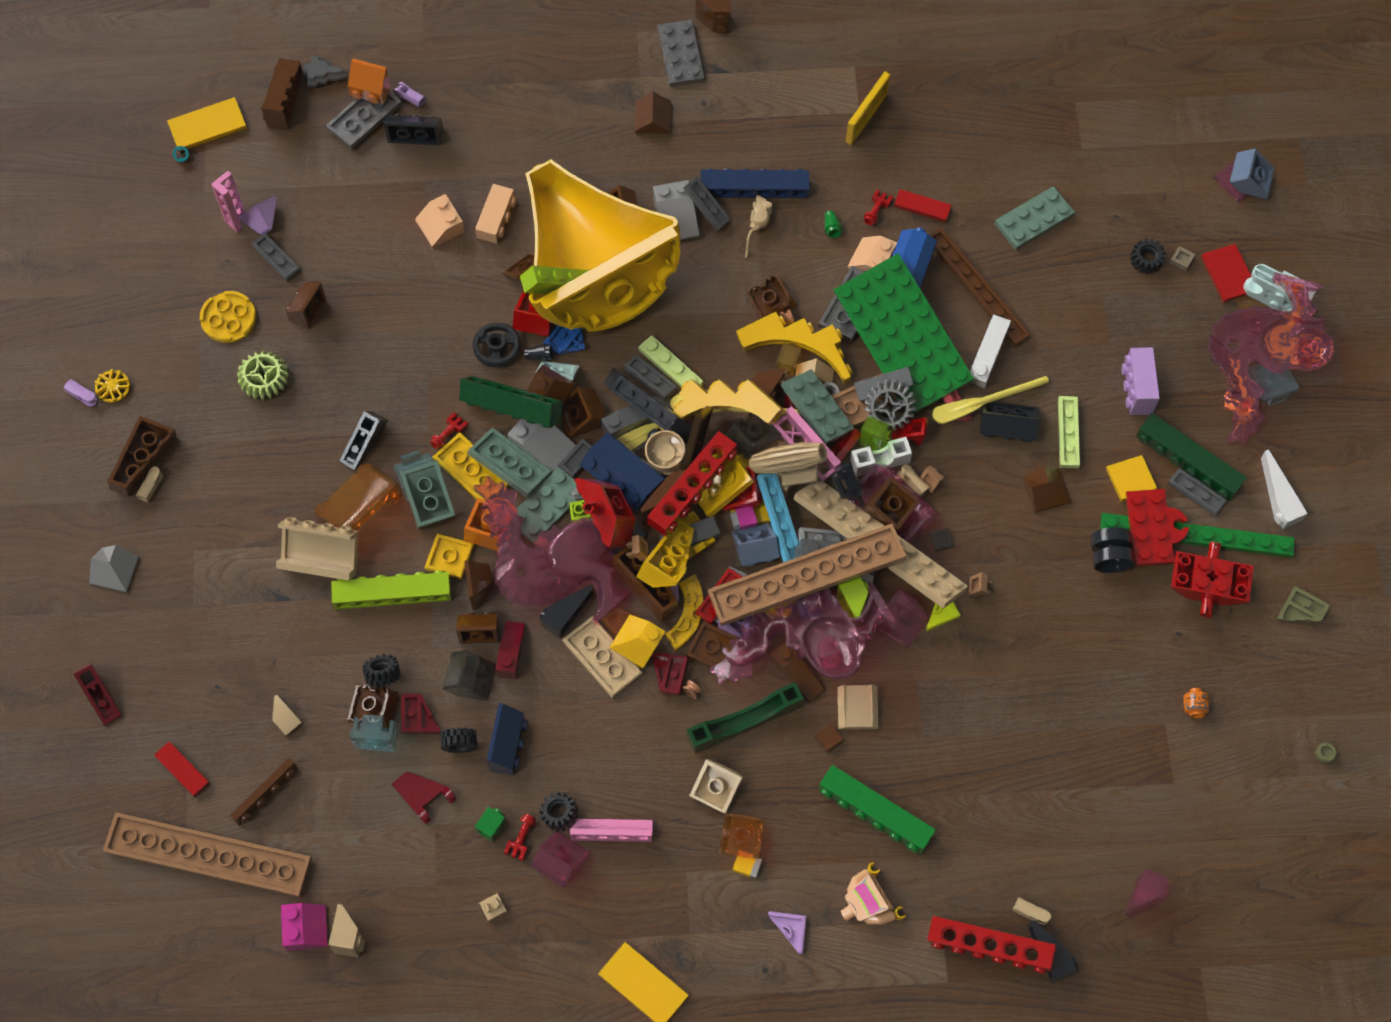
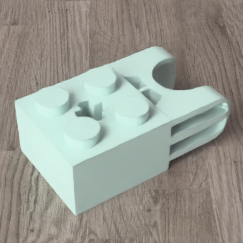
(1263, 288)

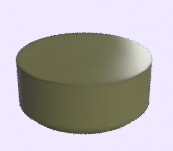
(1325, 753)

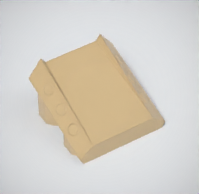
(857, 707)

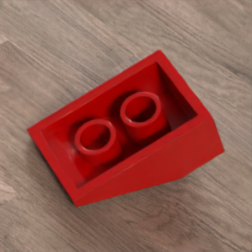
(528, 319)

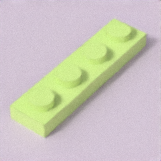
(667, 362)
(1068, 432)

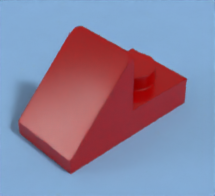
(913, 431)

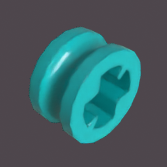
(180, 148)

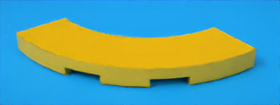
(688, 622)

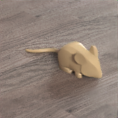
(759, 217)

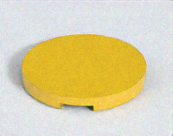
(228, 317)

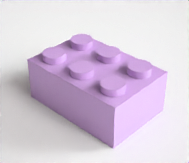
(1140, 381)

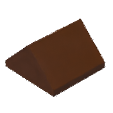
(653, 114)

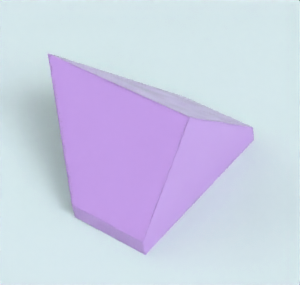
(260, 216)

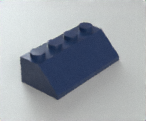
(618, 465)

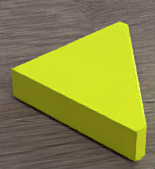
(942, 616)

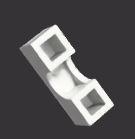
(894, 454)

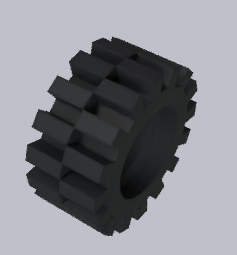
(1147, 246)
(381, 671)
(458, 740)
(566, 818)

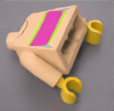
(868, 900)

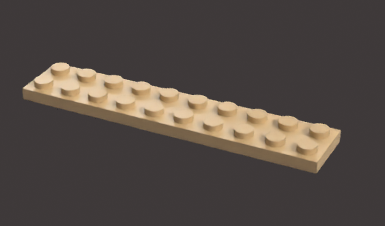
(852, 521)

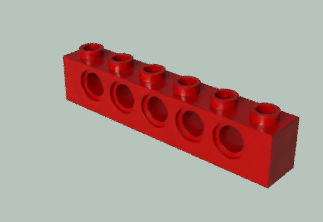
(718, 445)
(941, 926)

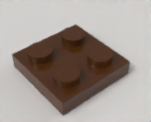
(708, 645)

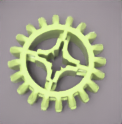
(276, 371)

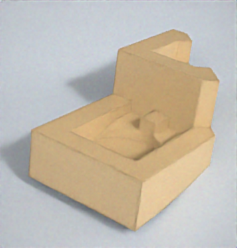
(283, 716)

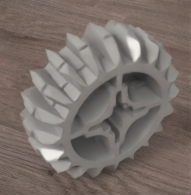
(897, 404)

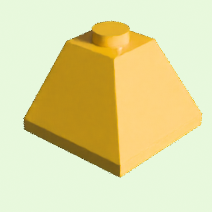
(637, 640)

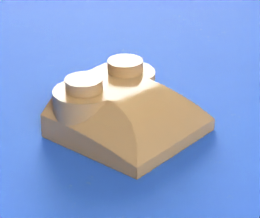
(716, 785)

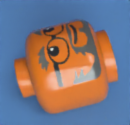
(1196, 703)

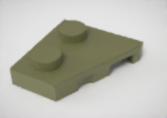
(1303, 607)

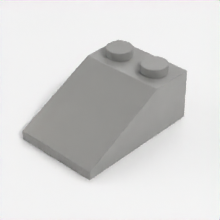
(675, 202)
(544, 444)

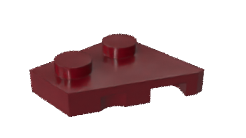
(670, 672)
(416, 716)

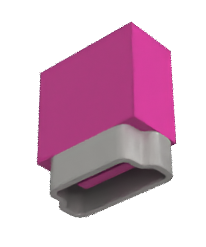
(743, 518)

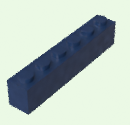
(761, 182)

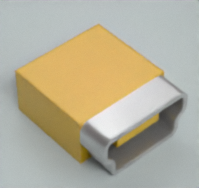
(747, 866)

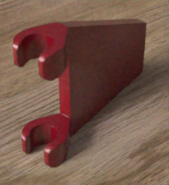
(419, 792)

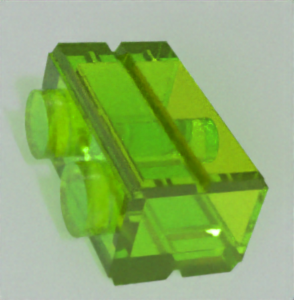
(874, 434)

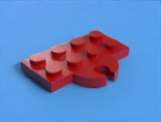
(1153, 527)

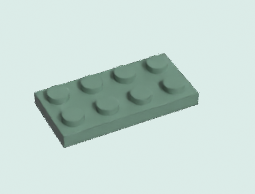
(1034, 218)
(817, 406)
(509, 462)
(546, 504)

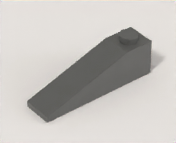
(628, 419)

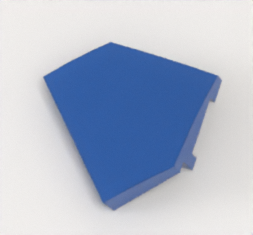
(565, 340)

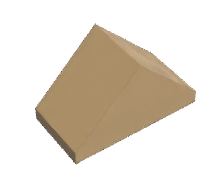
(822, 370)

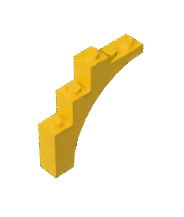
(772, 331)
(721, 395)

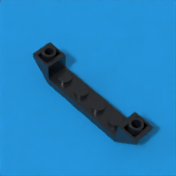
(647, 405)

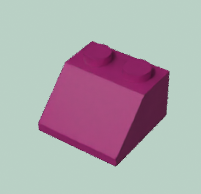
(304, 926)

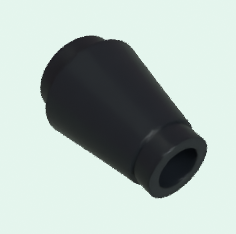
(540, 353)

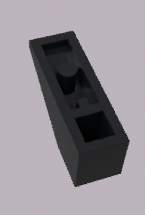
(363, 439)
(563, 612)
(1063, 965)

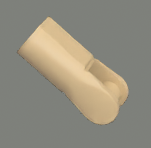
(913, 480)
(150, 484)
(1031, 912)

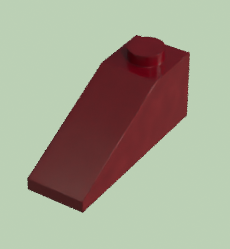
(510, 650)
(97, 693)

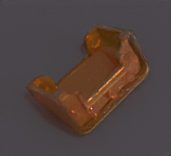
(359, 498)

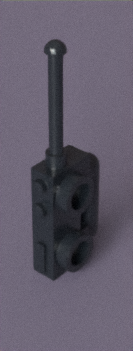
(854, 490)

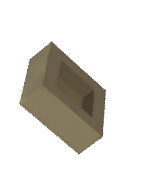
(1182, 258)

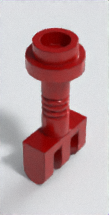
(871, 217)
(438, 441)
(528, 821)

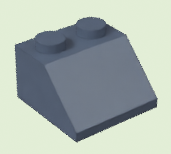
(1252, 174)
(756, 544)

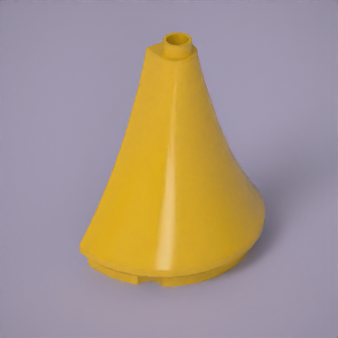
(619, 242)

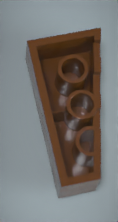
(282, 94)
(140, 453)
(657, 599)

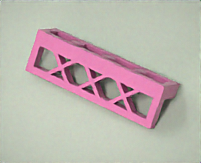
(225, 201)
(808, 435)
(611, 830)

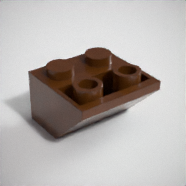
(771, 382)

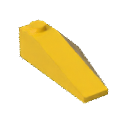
(668, 560)

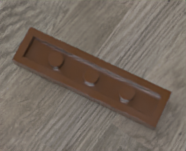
(268, 787)

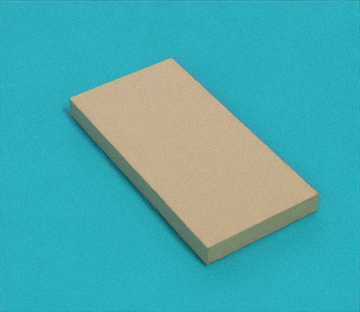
(591, 647)

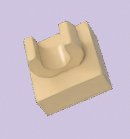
(493, 907)

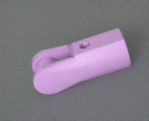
(410, 95)
(80, 393)

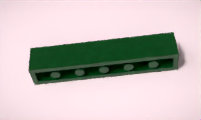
(510, 401)
(1190, 457)

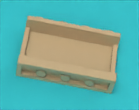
(318, 549)

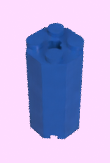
(916, 251)

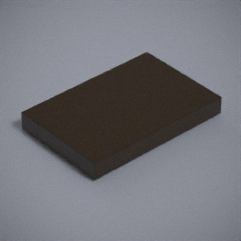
(697, 436)

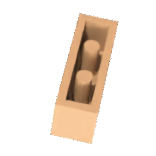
(495, 213)

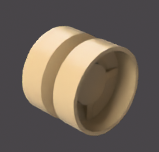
(665, 452)

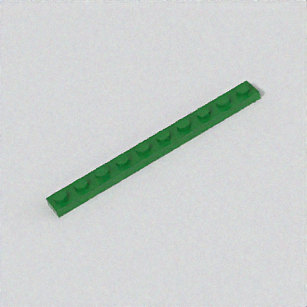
(1228, 538)

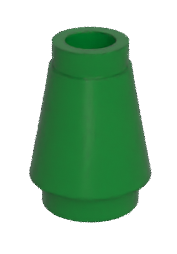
(832, 225)

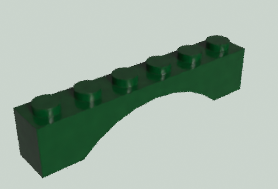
(718, 730)

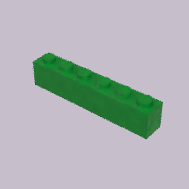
(876, 809)

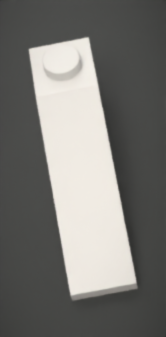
(989, 350)
(1284, 501)

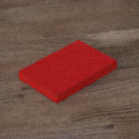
(1227, 271)

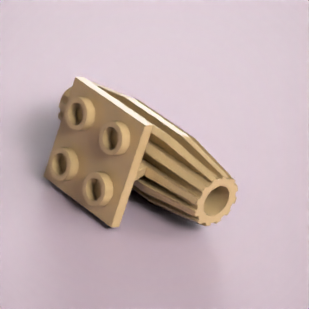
(795, 461)

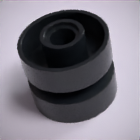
(1112, 550)

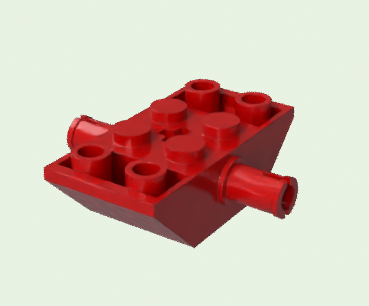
(609, 511)
(1228, 584)

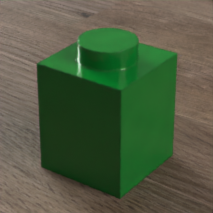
(490, 823)

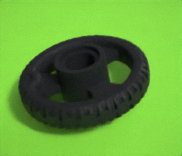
(496, 352)

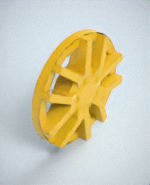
(112, 386)

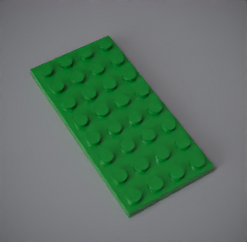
(903, 331)

